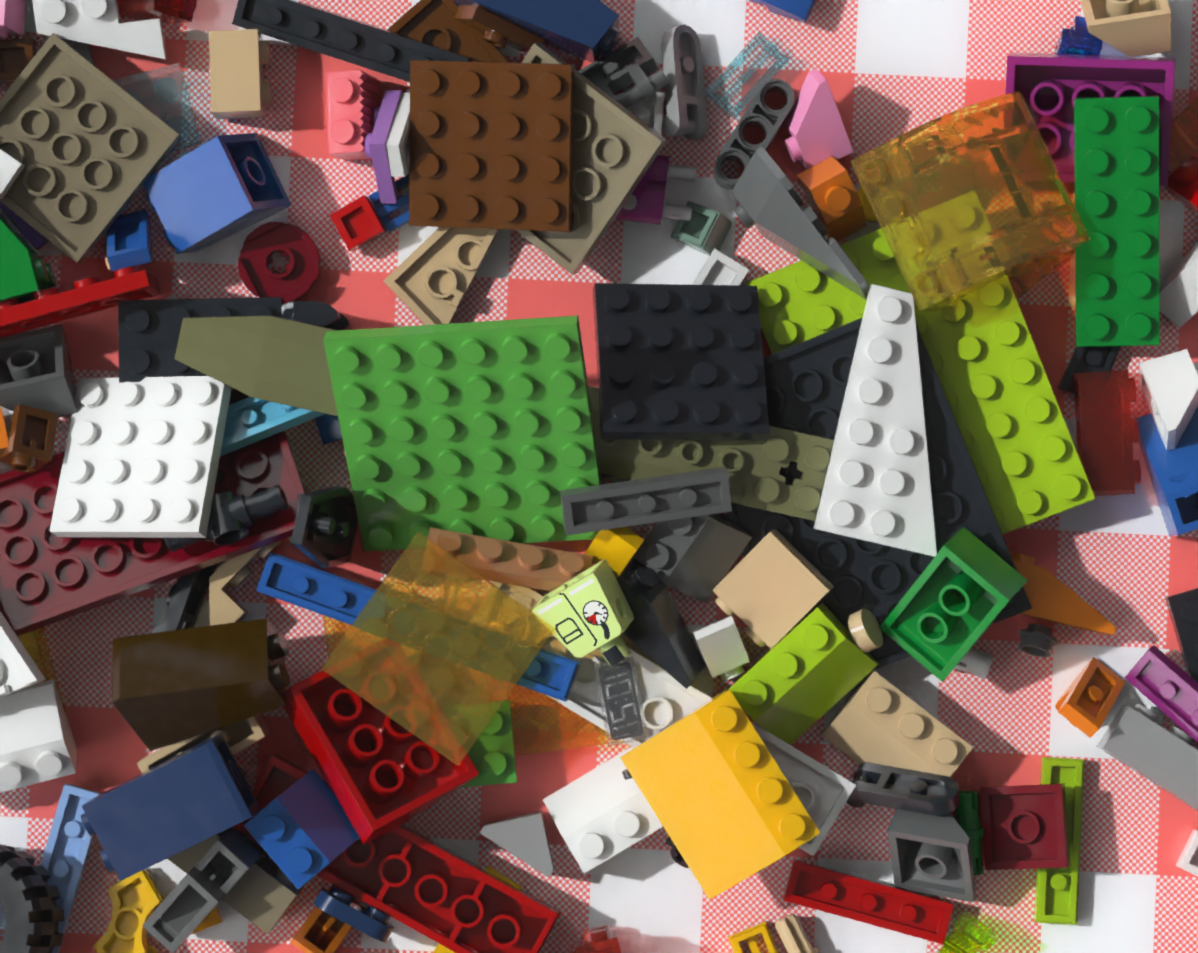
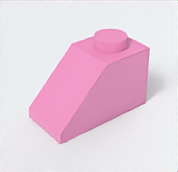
(816, 124)

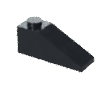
(659, 625)

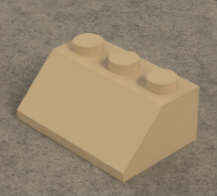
(892, 730)

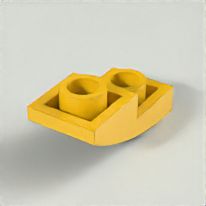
(615, 546)

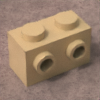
(238, 74)

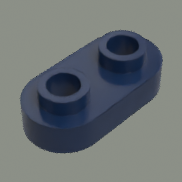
(340, 905)

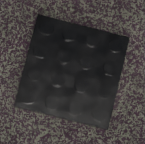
(680, 362)

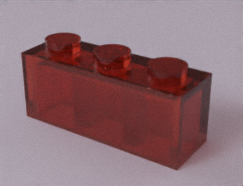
(1106, 430)

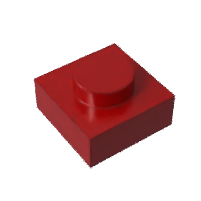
(358, 223)

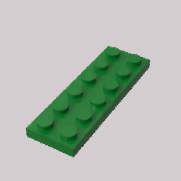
(1120, 212)

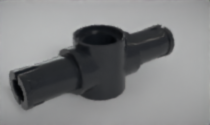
(233, 515)

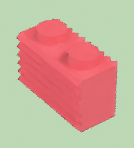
(350, 112)

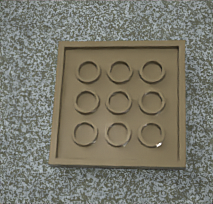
(81, 147)
(609, 162)

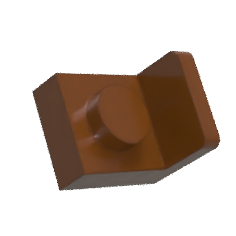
(30, 439)

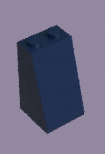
(571, 26)
(169, 808)

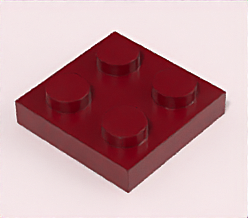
(1025, 827)

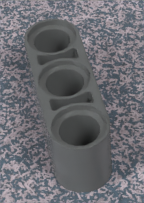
(757, 115)

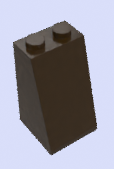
(198, 679)

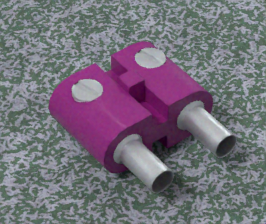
(647, 200)

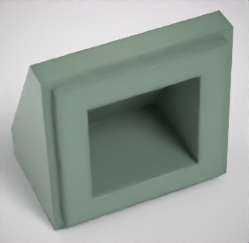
(704, 230)

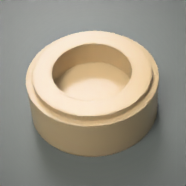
(865, 630)

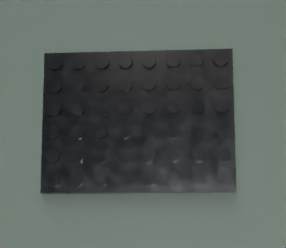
(807, 396)

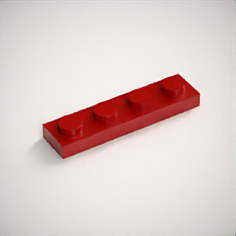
(868, 901)

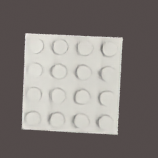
(141, 458)

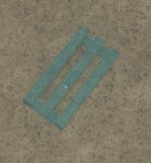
(769, 50)

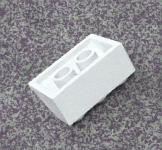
(34, 737)
(601, 813)

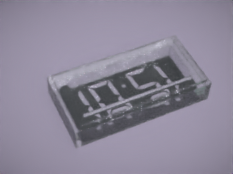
(621, 701)

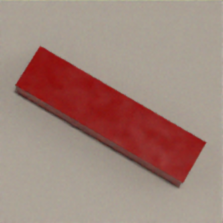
(426, 884)

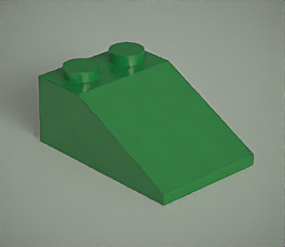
(21, 267)
(953, 603)

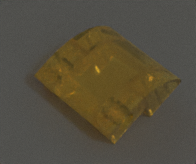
(969, 200)

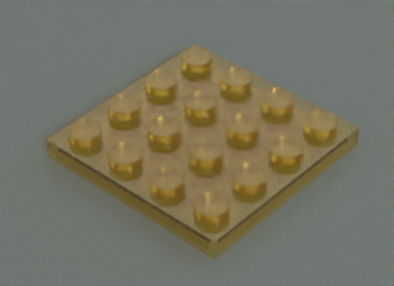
(438, 648)

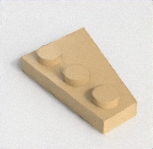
(440, 272)

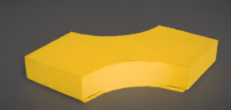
(132, 905)

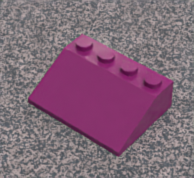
(1054, 80)

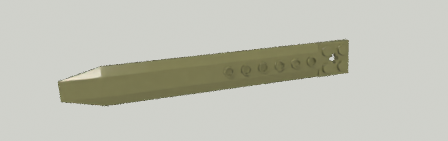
(289, 366)

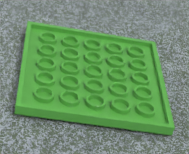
(464, 427)

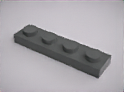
(646, 500)

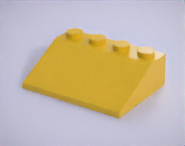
(720, 794)

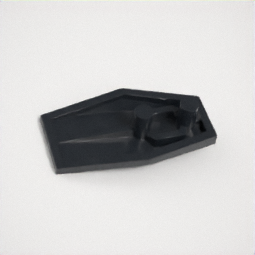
(326, 526)

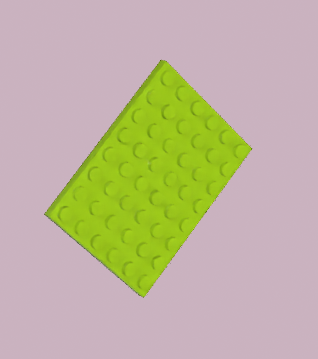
(983, 365)

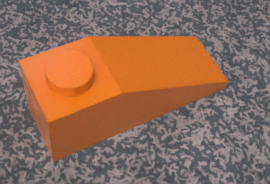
(1056, 601)

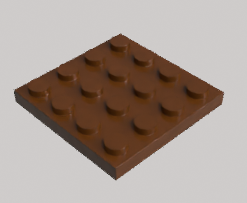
(491, 145)

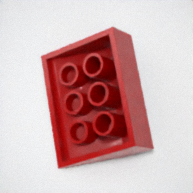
(368, 758)

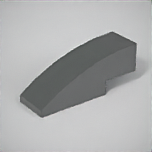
(201, 890)

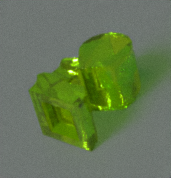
(968, 936)

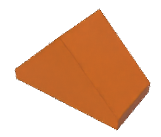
(321, 932)

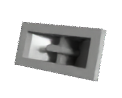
(524, 838)

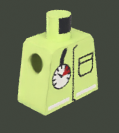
(589, 613)

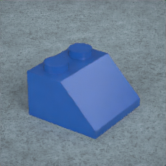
(303, 829)

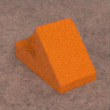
(1090, 697)

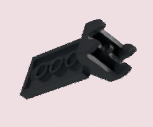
(152, 328)

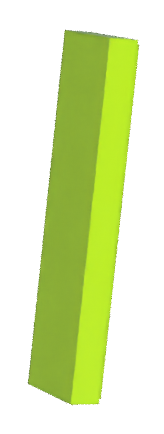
(1059, 887)

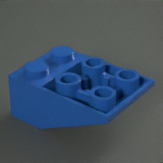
(1173, 473)

